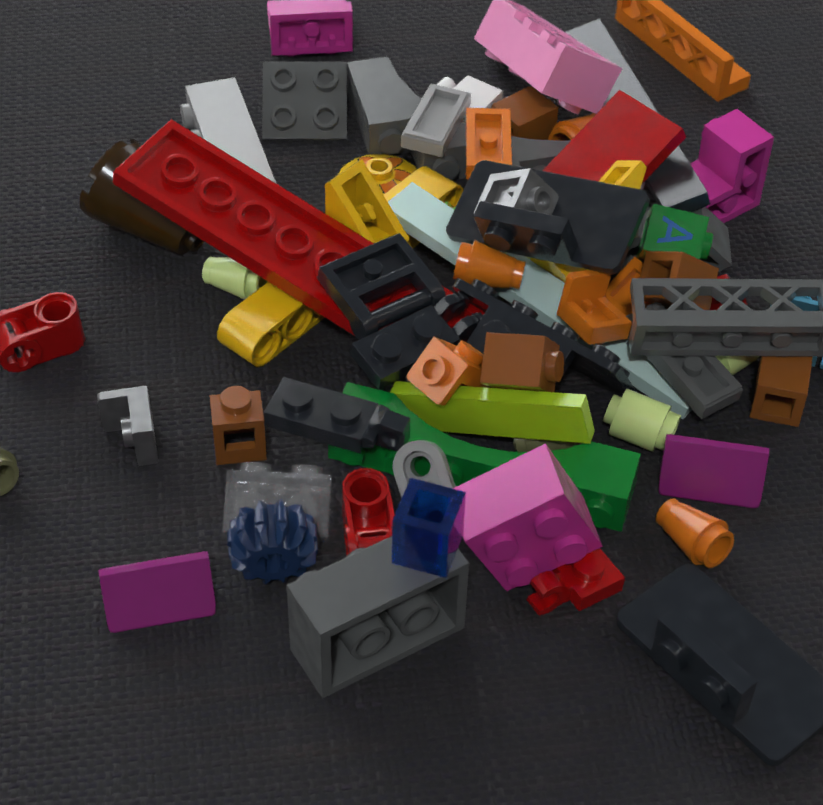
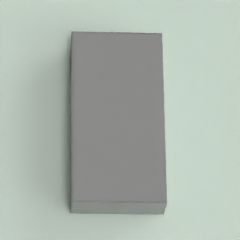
(435, 120)

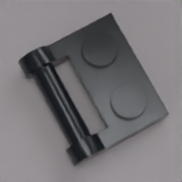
(375, 273)

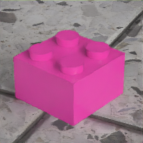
(527, 518)

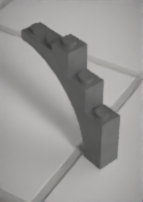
(385, 106)

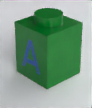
(675, 231)

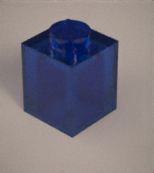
(428, 527)

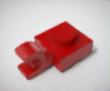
(580, 582)

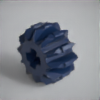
(272, 541)

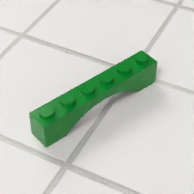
(599, 471)

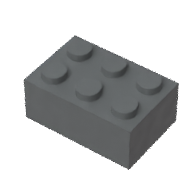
(370, 614)

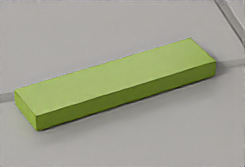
(504, 412)

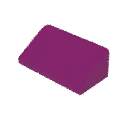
(713, 471)
(157, 592)

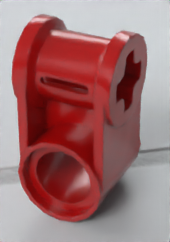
(41, 331)
(366, 509)

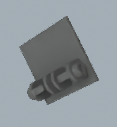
(304, 101)

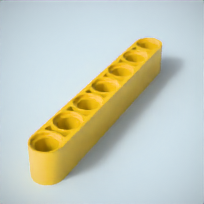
(274, 320)

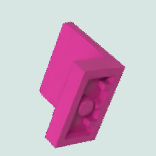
(310, 26)

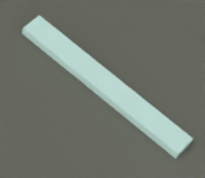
(426, 221)

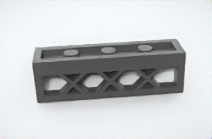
(731, 328)

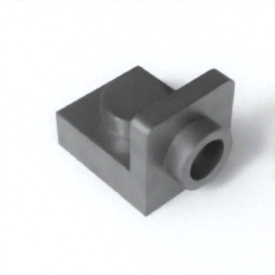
(520, 190)
(131, 412)

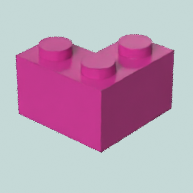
(733, 163)

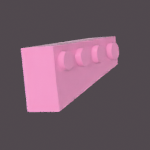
(547, 57)

